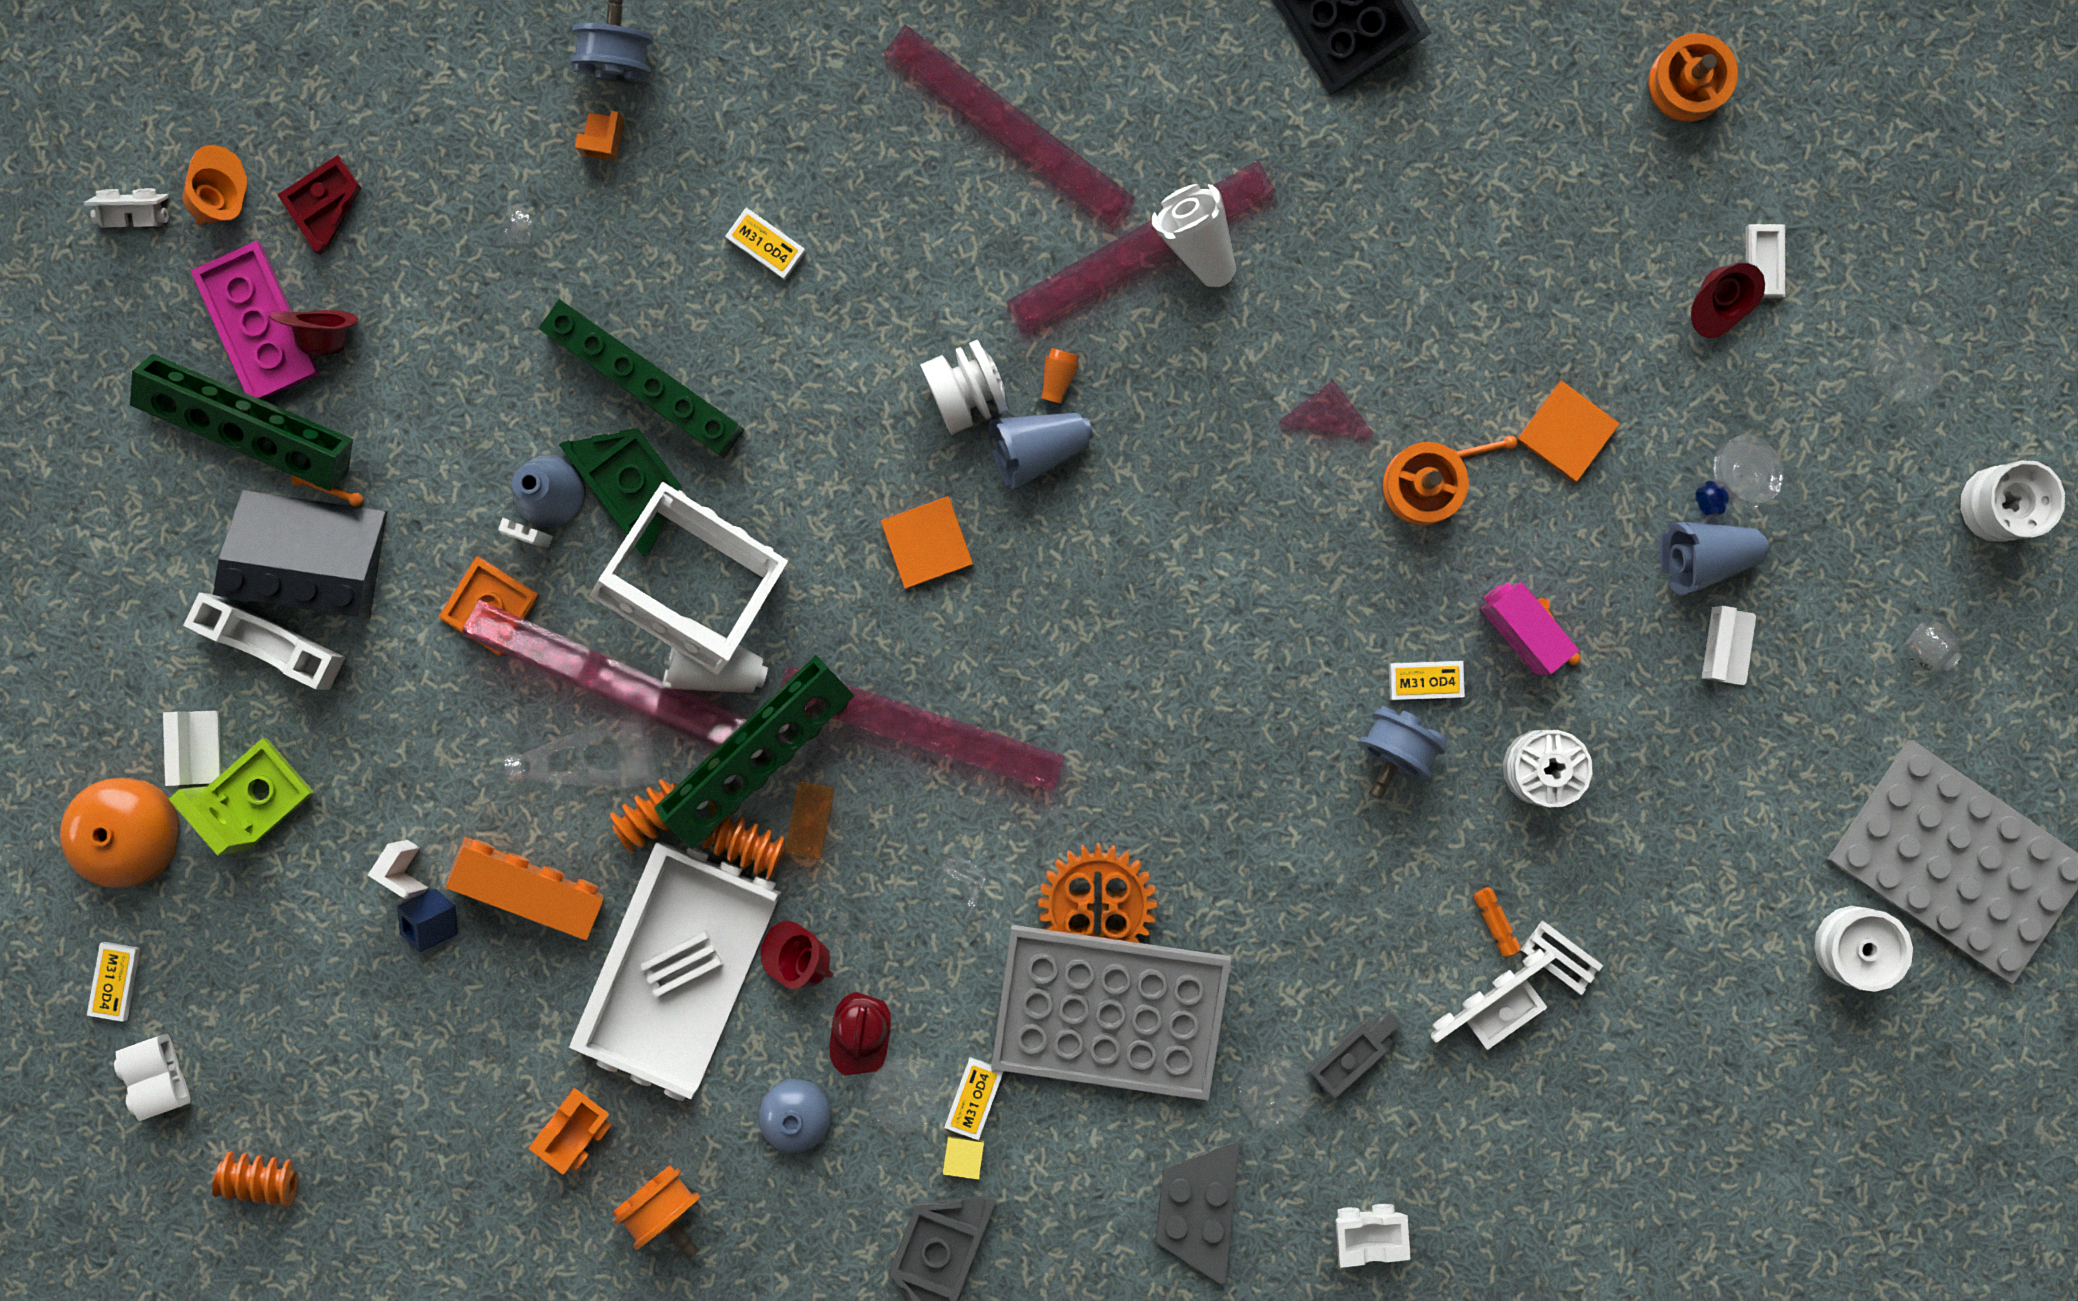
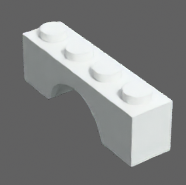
(264, 639)

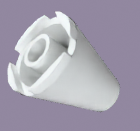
(1198, 232)
(740, 674)

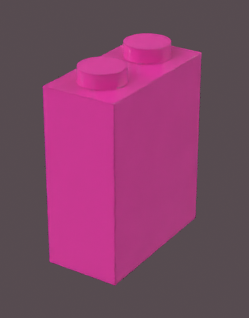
(1528, 628)

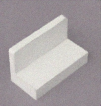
(1728, 645)
(191, 747)
(391, 868)

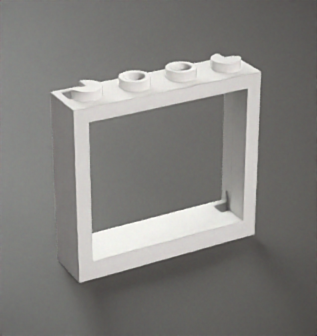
(661, 620)

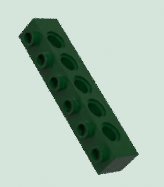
(641, 378)
(240, 422)
(734, 755)

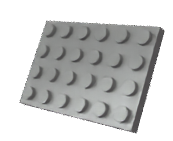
(1959, 861)
(1110, 1012)

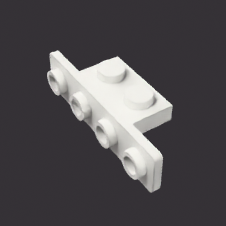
(1501, 1009)

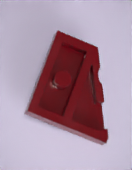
(322, 201)

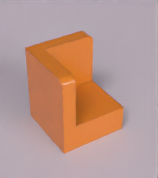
(601, 136)

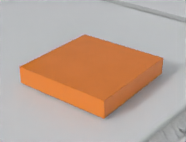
(1567, 431)
(926, 542)
(492, 586)

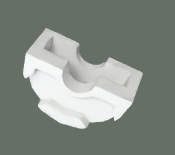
(1371, 1235)

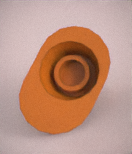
(214, 185)

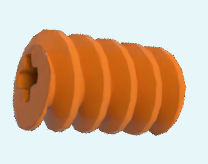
(642, 820)
(747, 845)
(255, 1180)

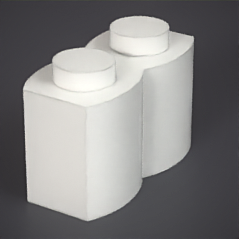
(151, 1077)

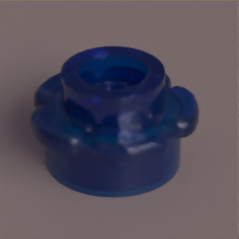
(1711, 498)

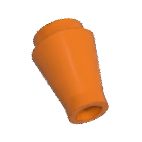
(1058, 373)

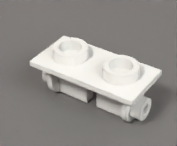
(112, 208)

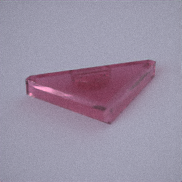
(1328, 412)

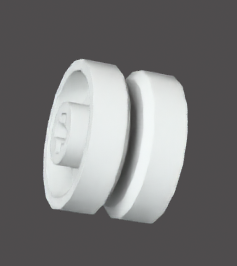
(1863, 948)

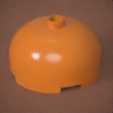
(119, 832)

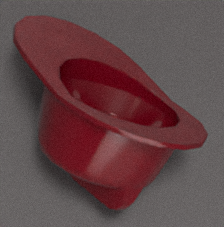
(1726, 298)
(318, 331)
(795, 956)
(859, 1034)

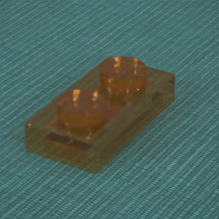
(809, 819)

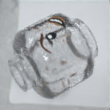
(1933, 647)

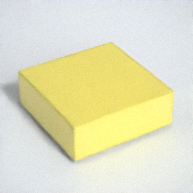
(963, 1157)

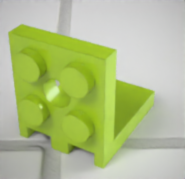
(228, 811)

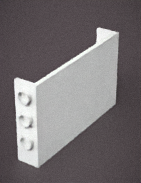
(675, 1034)

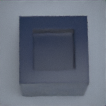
(427, 920)

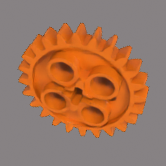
(1130, 902)

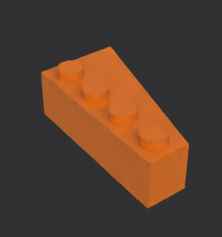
(524, 889)

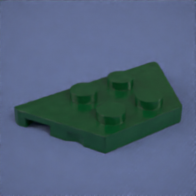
(624, 476)

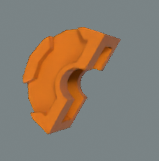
(570, 1132)

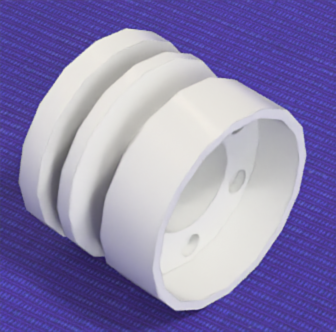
(965, 387)
(2031, 496)
(1532, 753)

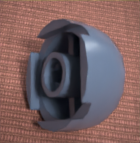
(795, 1115)

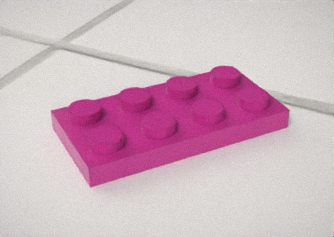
(239, 297)

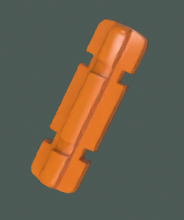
(1497, 922)

